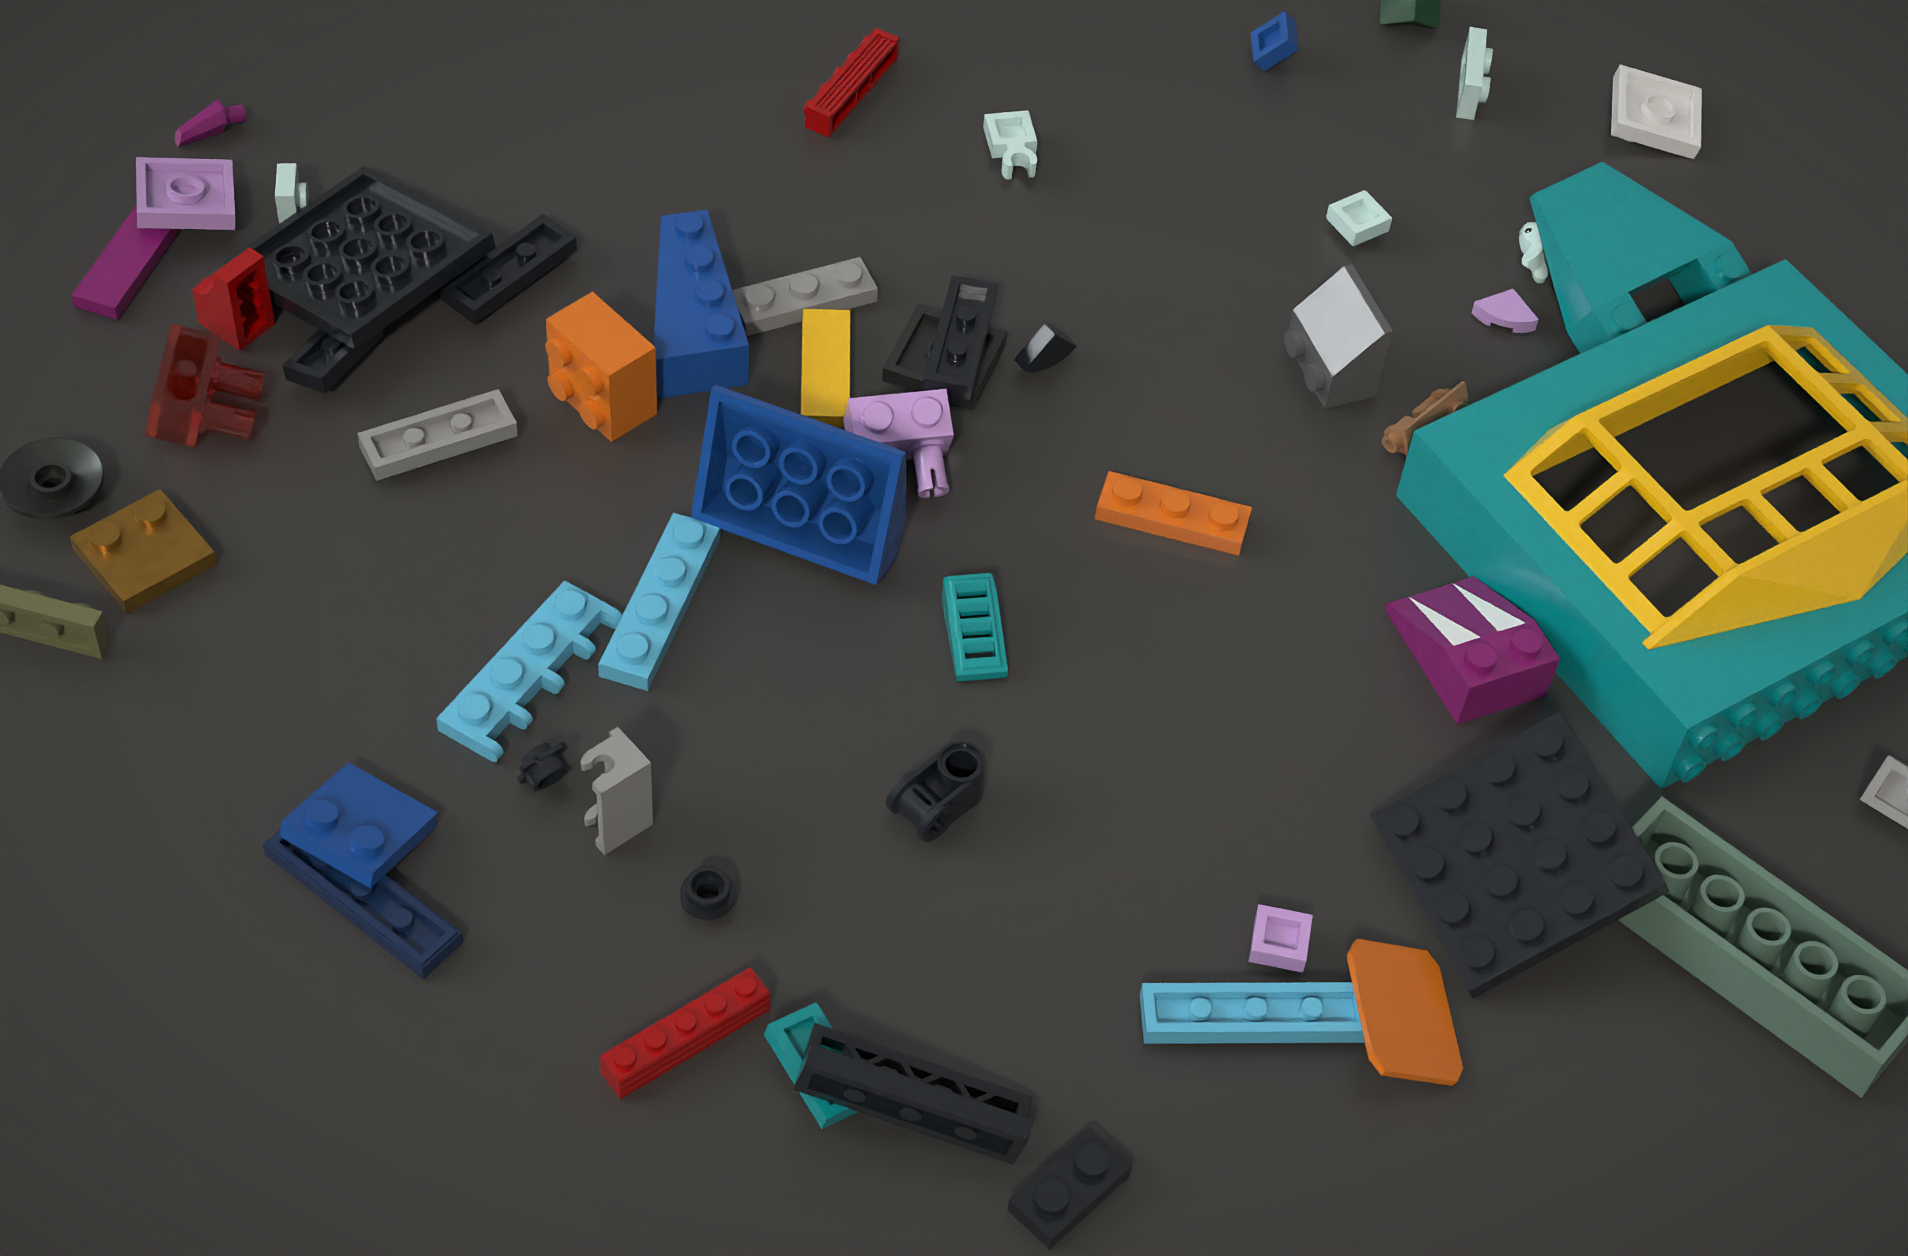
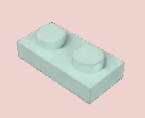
(1474, 63)

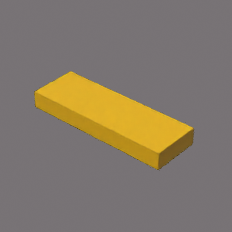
(825, 365)

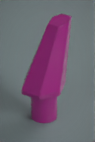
(209, 122)

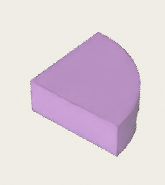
(1507, 311)

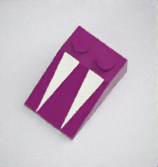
(1475, 648)

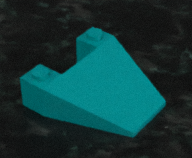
(1617, 239)

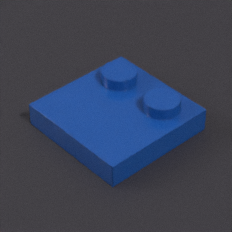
(358, 824)

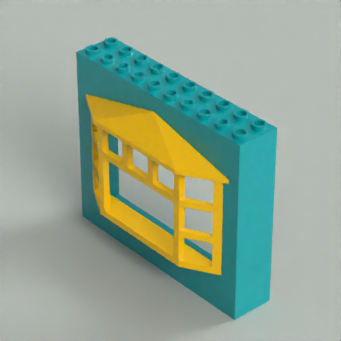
(1768, 631)

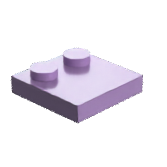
(185, 193)

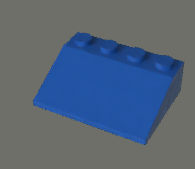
(801, 486)

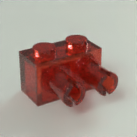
(186, 377)

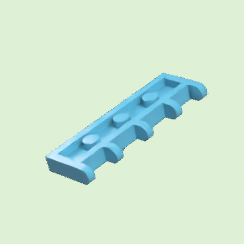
(523, 668)

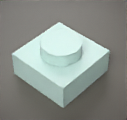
(289, 193)
(1359, 218)

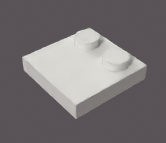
(1656, 111)

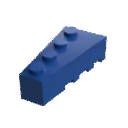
(696, 314)

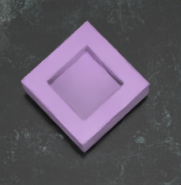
(1280, 938)

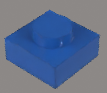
(1274, 41)

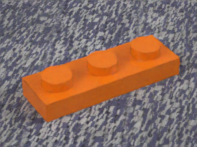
(1173, 513)

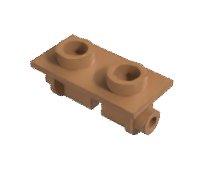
(1438, 405)

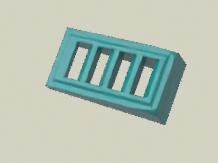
(968, 597)

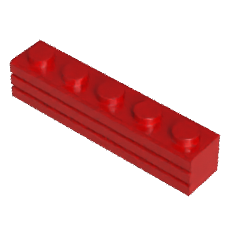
(851, 82)
(684, 1033)

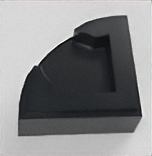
(1044, 350)

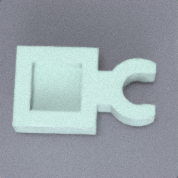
(1014, 139)

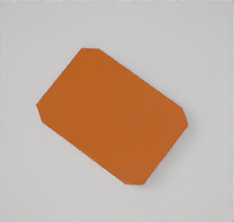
(1404, 1012)

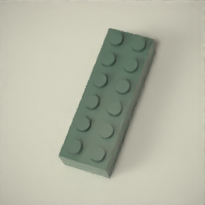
(1771, 951)

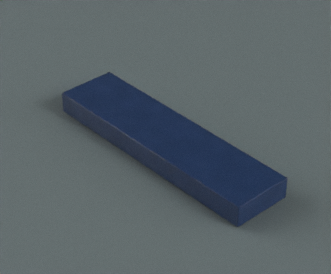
(383, 913)

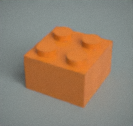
(601, 366)

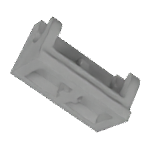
(621, 791)

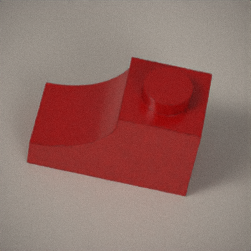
(236, 300)

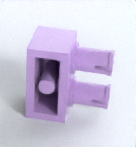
(910, 422)

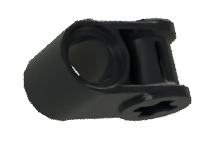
(936, 798)

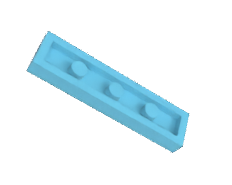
(659, 602)
(1250, 1013)

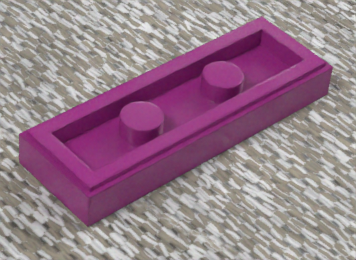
(122, 268)

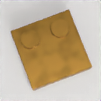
(143, 551)

